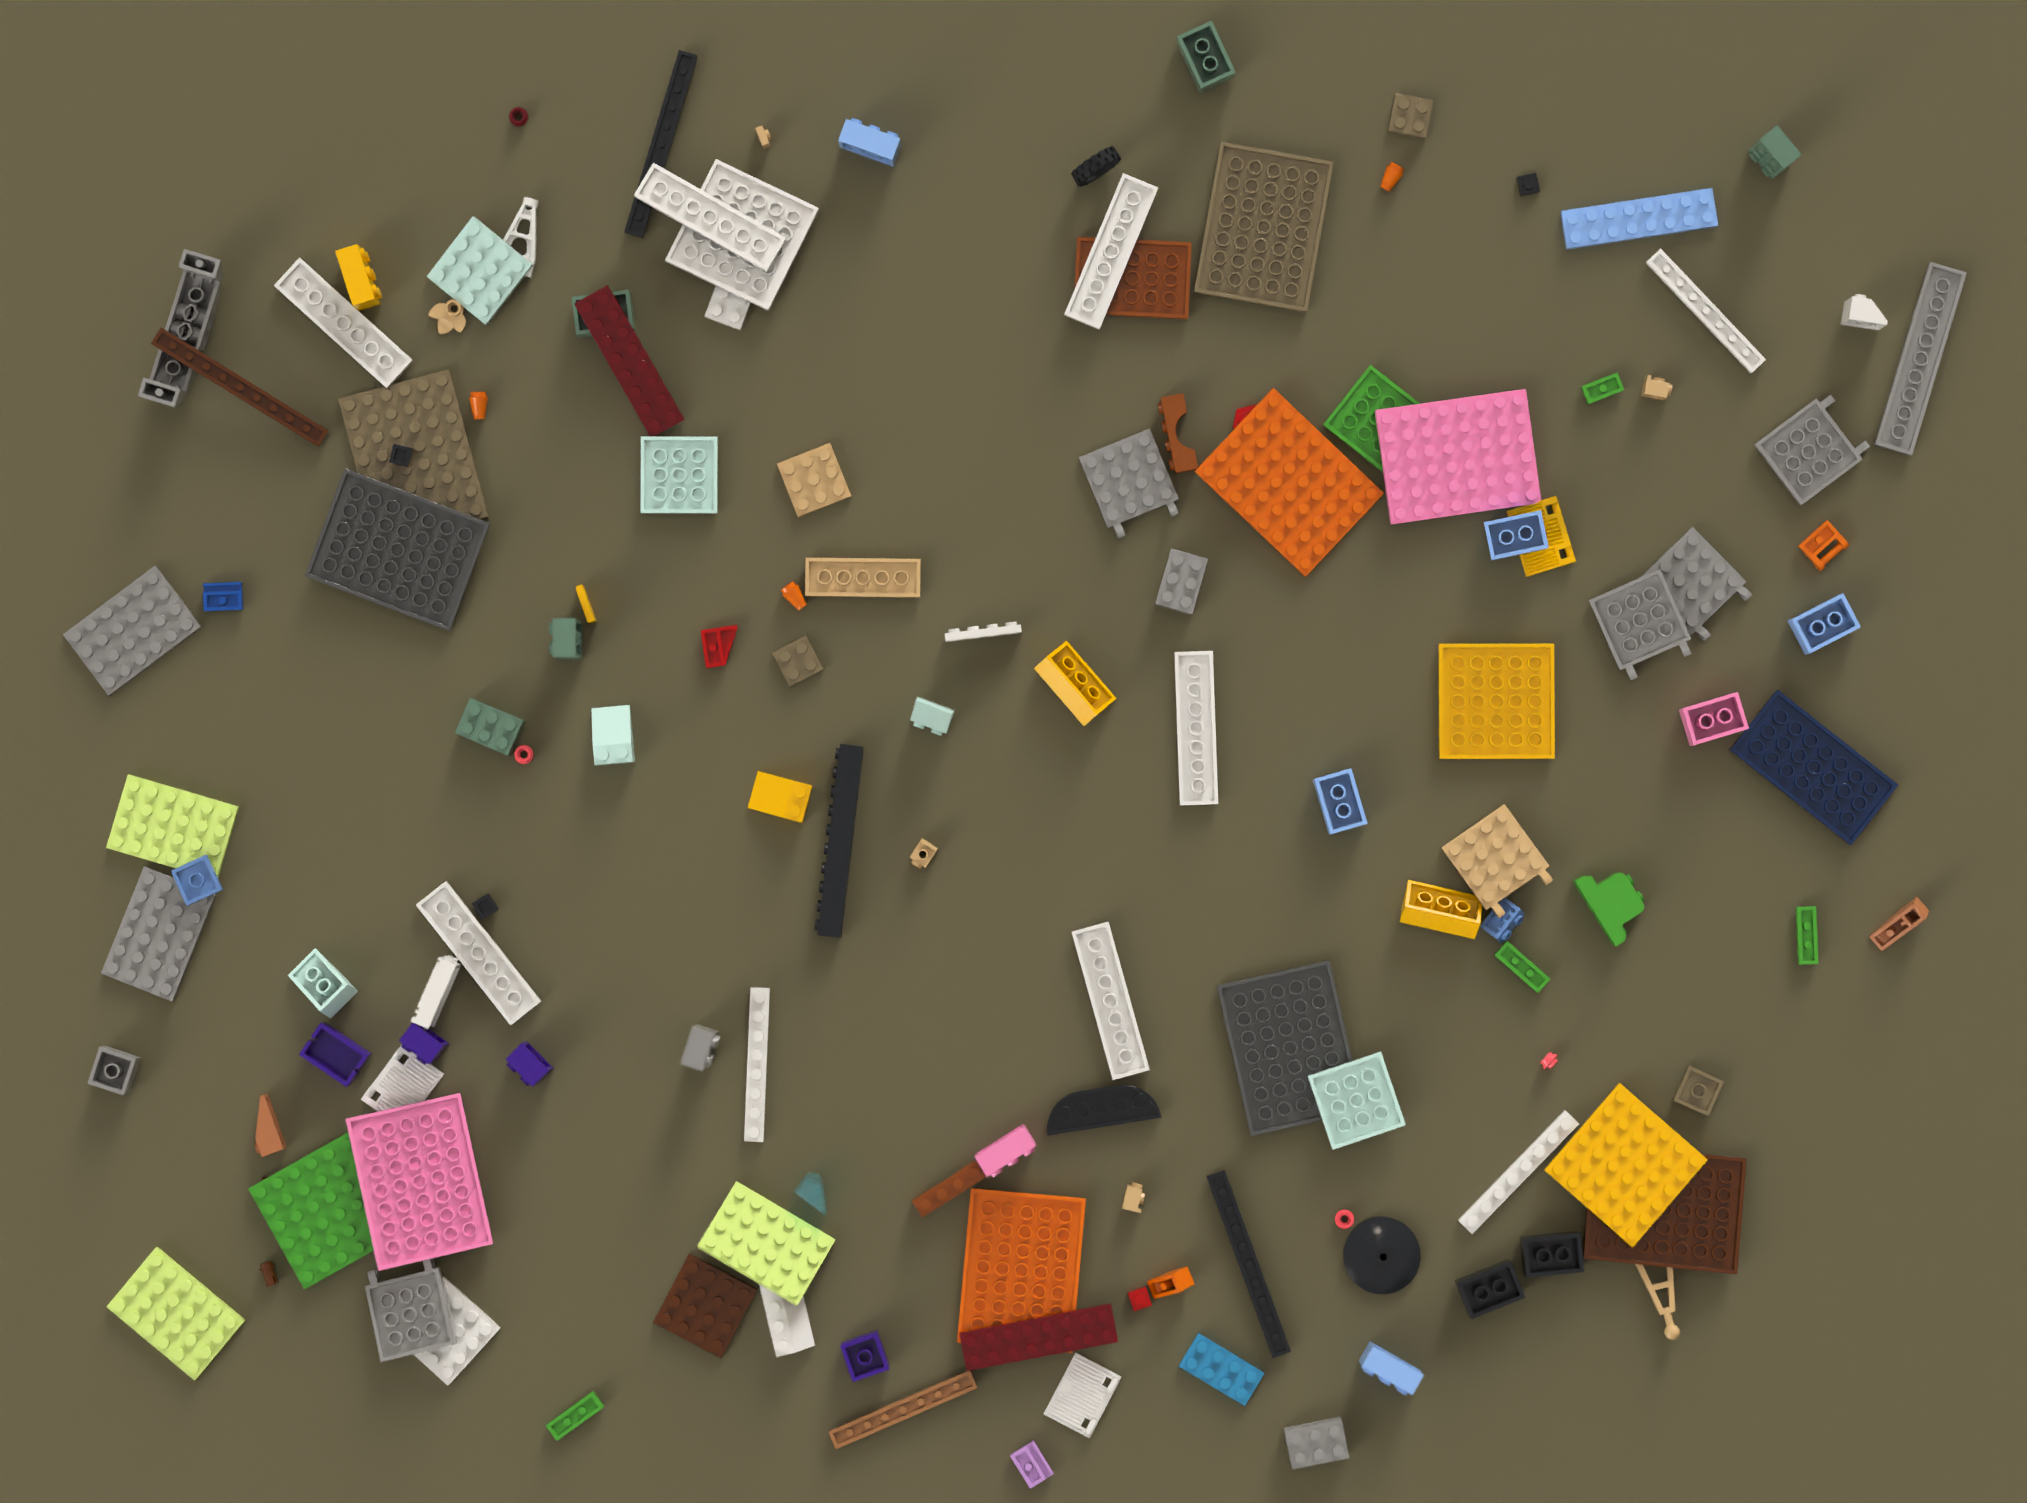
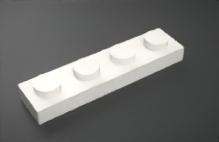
(990, 631)

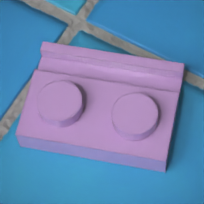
(1031, 1464)

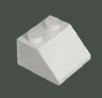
(1862, 313)

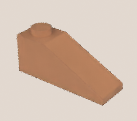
(1900, 923)
(268, 1132)

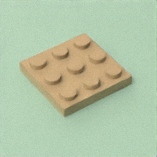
(814, 480)

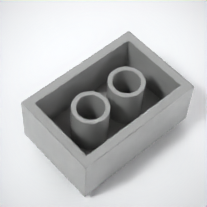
(1181, 581)
(700, 1047)
(1316, 1443)

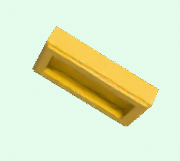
(585, 603)

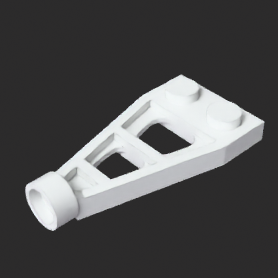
(530, 238)

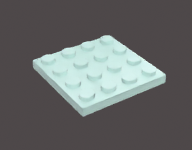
(479, 270)
(679, 475)
(1356, 1100)

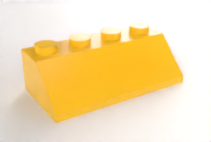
(1075, 683)
(1441, 909)

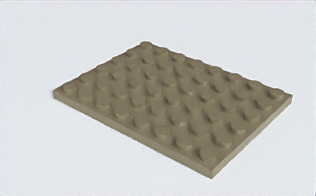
(1263, 227)
(423, 417)

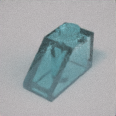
(813, 1191)

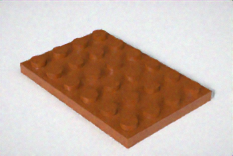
(1153, 281)

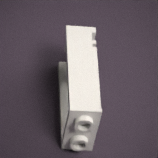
(436, 991)

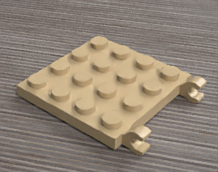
(1496, 858)

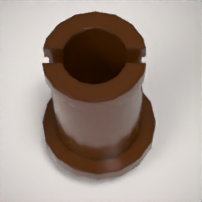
(268, 1273)

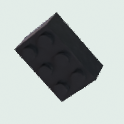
(1552, 1254)
(1489, 1289)

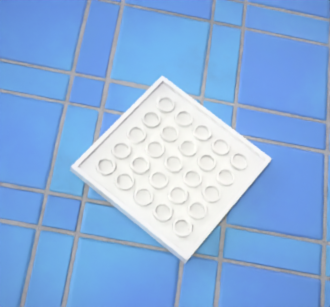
(764, 204)

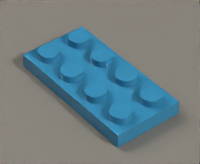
(1221, 1369)

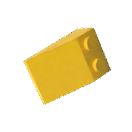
(780, 796)

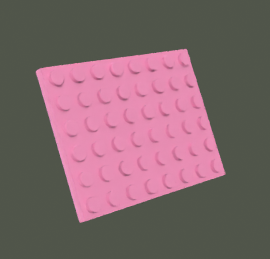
(1458, 456)
(419, 1181)

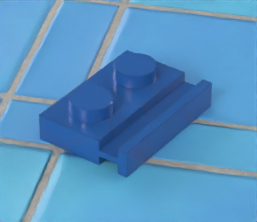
(222, 596)

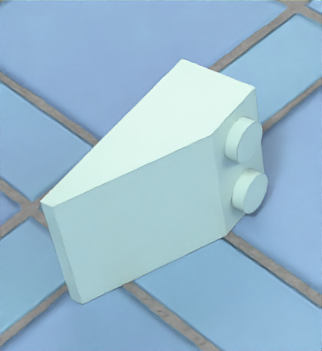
(931, 716)
(612, 735)
(322, 983)

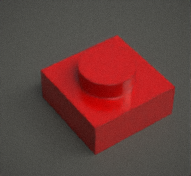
(1139, 1298)

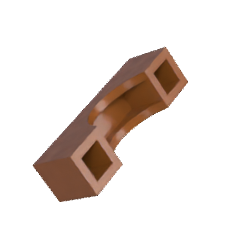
(1183, 458)
(949, 1188)

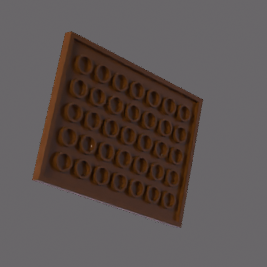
(1692, 1233)

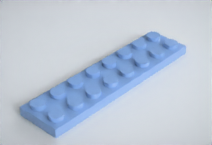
(1639, 218)

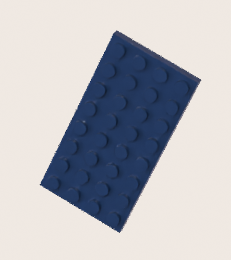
(1813, 767)

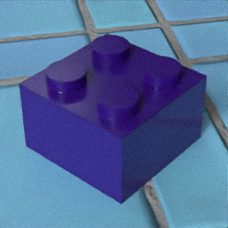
(423, 1043)
(528, 1064)
(865, 1355)

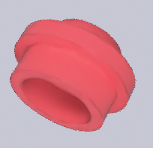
(517, 754)
(1549, 1060)
(1344, 1225)

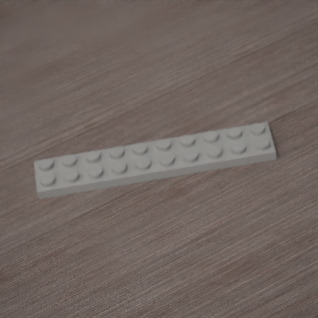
(1920, 358)

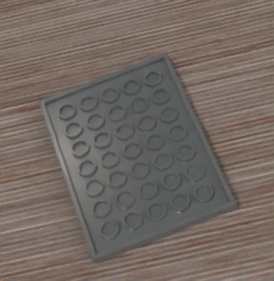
(397, 549)
(1279, 1035)

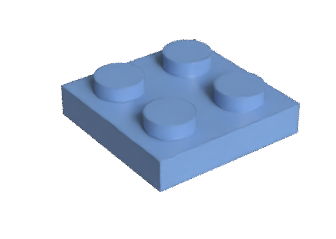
(196, 880)

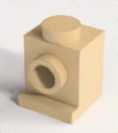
(1656, 388)
(923, 846)
(1133, 1197)

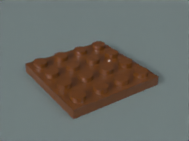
(705, 1305)

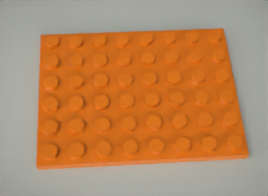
(1289, 482)
(1020, 1257)

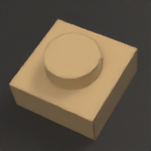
(764, 136)

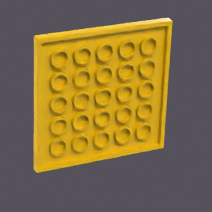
(1496, 701)
(1625, 1165)

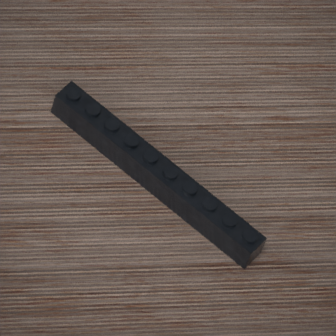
(840, 840)

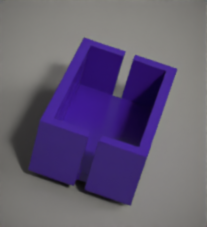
(335, 1054)

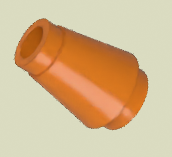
(1391, 176)
(478, 404)
(793, 594)

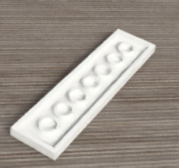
(710, 217)
(1111, 251)
(343, 323)
(1196, 728)
(478, 953)
(1110, 1000)

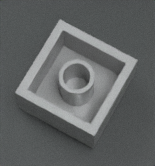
(114, 1070)

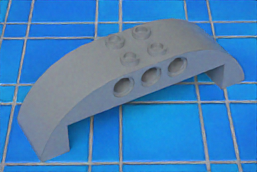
(189, 321)

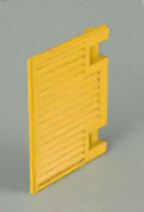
(1556, 535)

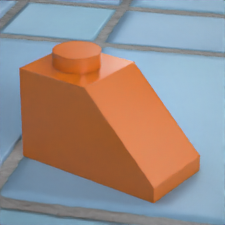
(1170, 1282)

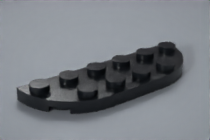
(1101, 1108)

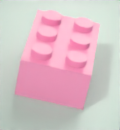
(1713, 719)
(1006, 1151)

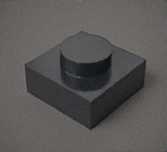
(1528, 184)
(401, 455)
(485, 906)

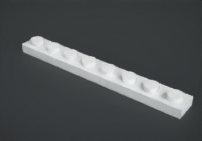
(1705, 311)
(757, 1064)
(1518, 1171)

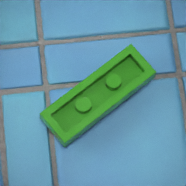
(1806, 935)
(1522, 967)
(575, 1415)

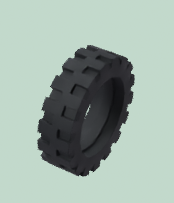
(1096, 166)

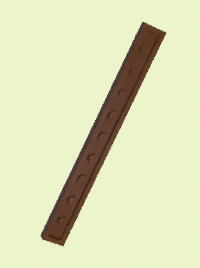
(239, 387)

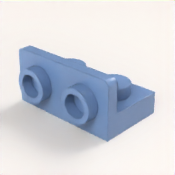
(1502, 927)

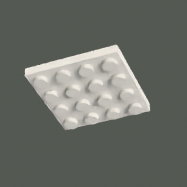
(471, 1332)

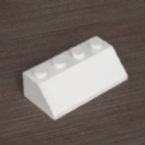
(787, 1323)

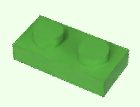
(1602, 388)

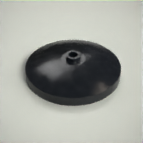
(1376, 1237)

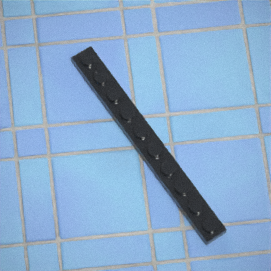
(663, 135)
(1248, 1263)

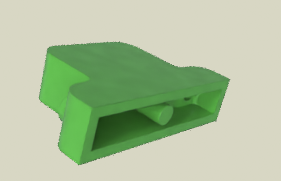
(1611, 902)

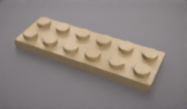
(862, 577)

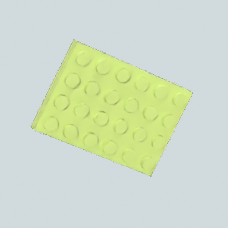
(171, 824)
(766, 1243)
(176, 1313)

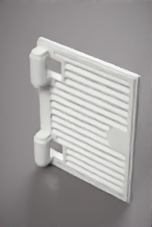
(402, 1083)
(1082, 1395)

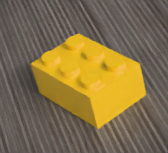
(359, 277)

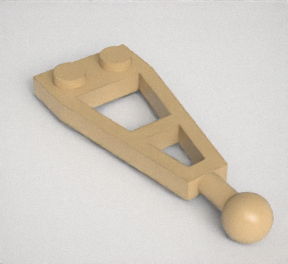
(1671, 1331)

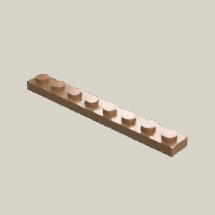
(902, 1409)

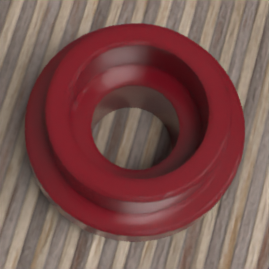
(515, 111)

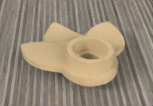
(446, 318)

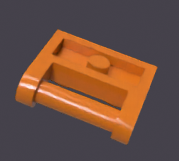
(1819, 540)

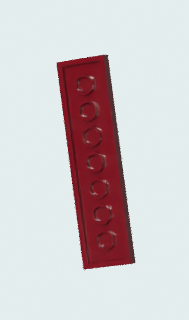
(629, 361)
(1038, 1337)

